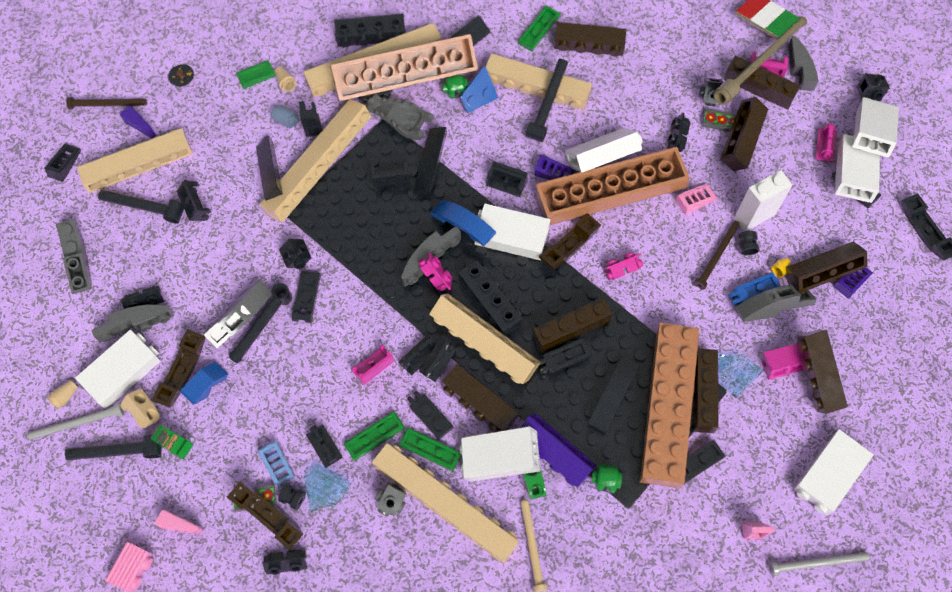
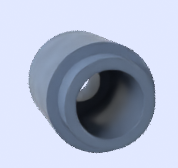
(285, 116)

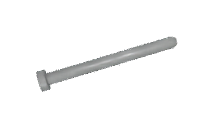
(116, 410)
(775, 568)

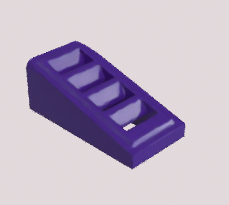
(134, 120)
(548, 162)
(845, 289)

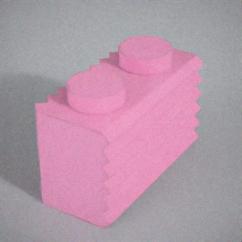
(129, 567)

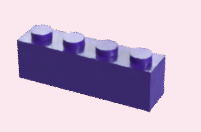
(560, 452)

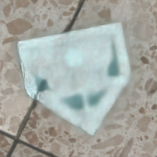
(737, 373)
(325, 488)

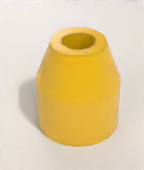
(779, 267)

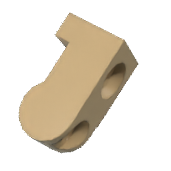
(141, 408)

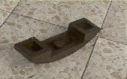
(570, 243)
(181, 370)
(266, 513)

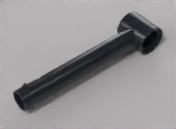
(537, 129)
(170, 212)
(261, 322)
(146, 447)

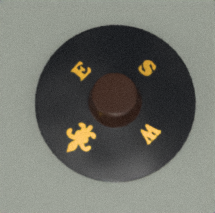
(180, 75)

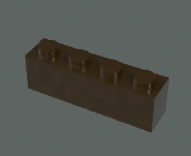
(590, 39)
(764, 83)
(744, 134)
(827, 267)
(572, 325)
(821, 371)
(706, 391)
(479, 400)

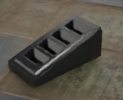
(58, 172)

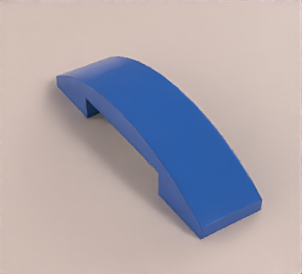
(464, 220)

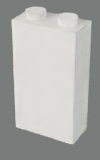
(876, 127)
(603, 149)
(856, 171)
(763, 200)
(515, 231)
(118, 369)
(500, 454)
(833, 472)

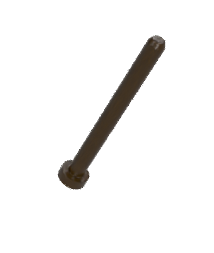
(71, 103)
(701, 282)

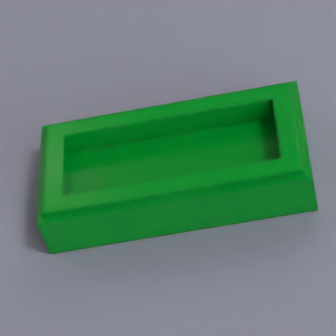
(255, 74)

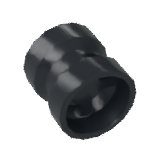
(749, 243)
(292, 496)

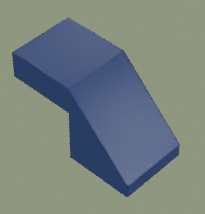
(202, 382)

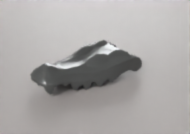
(402, 116)

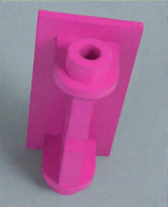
(826, 143)
(630, 262)
(432, 265)

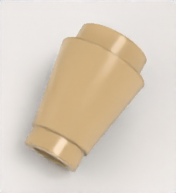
(285, 79)
(62, 394)

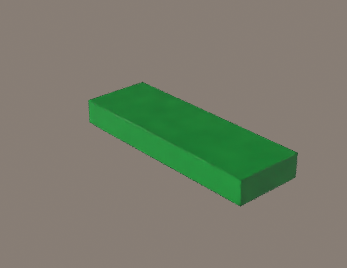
(539, 28)
(374, 436)
(430, 449)

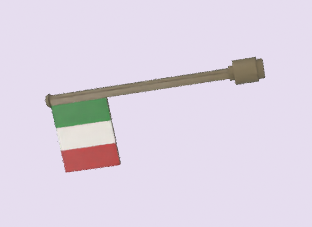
(771, 20)

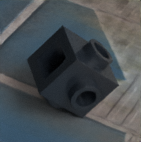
(873, 86)
(705, 92)
(295, 253)

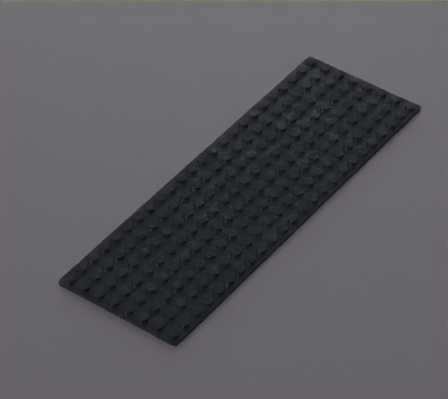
(380, 229)

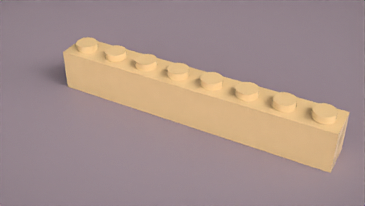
(320, 78)
(317, 159)
(445, 503)

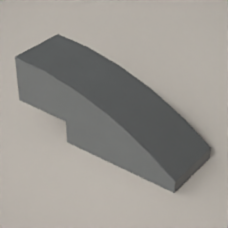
(802, 65)

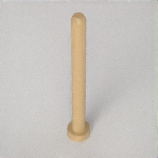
(539, 585)

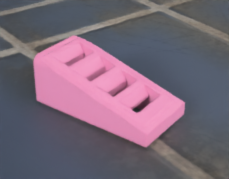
(684, 205)
(170, 521)
(756, 530)

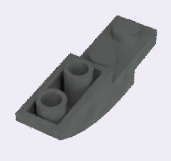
(436, 245)
(75, 256)
(770, 302)
(239, 314)
(139, 317)

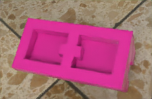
(776, 66)
(782, 361)
(373, 365)

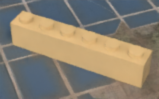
(536, 80)
(134, 160)
(484, 338)

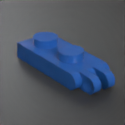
(754, 288)

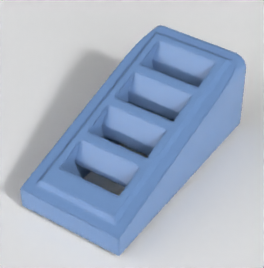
(268, 448)

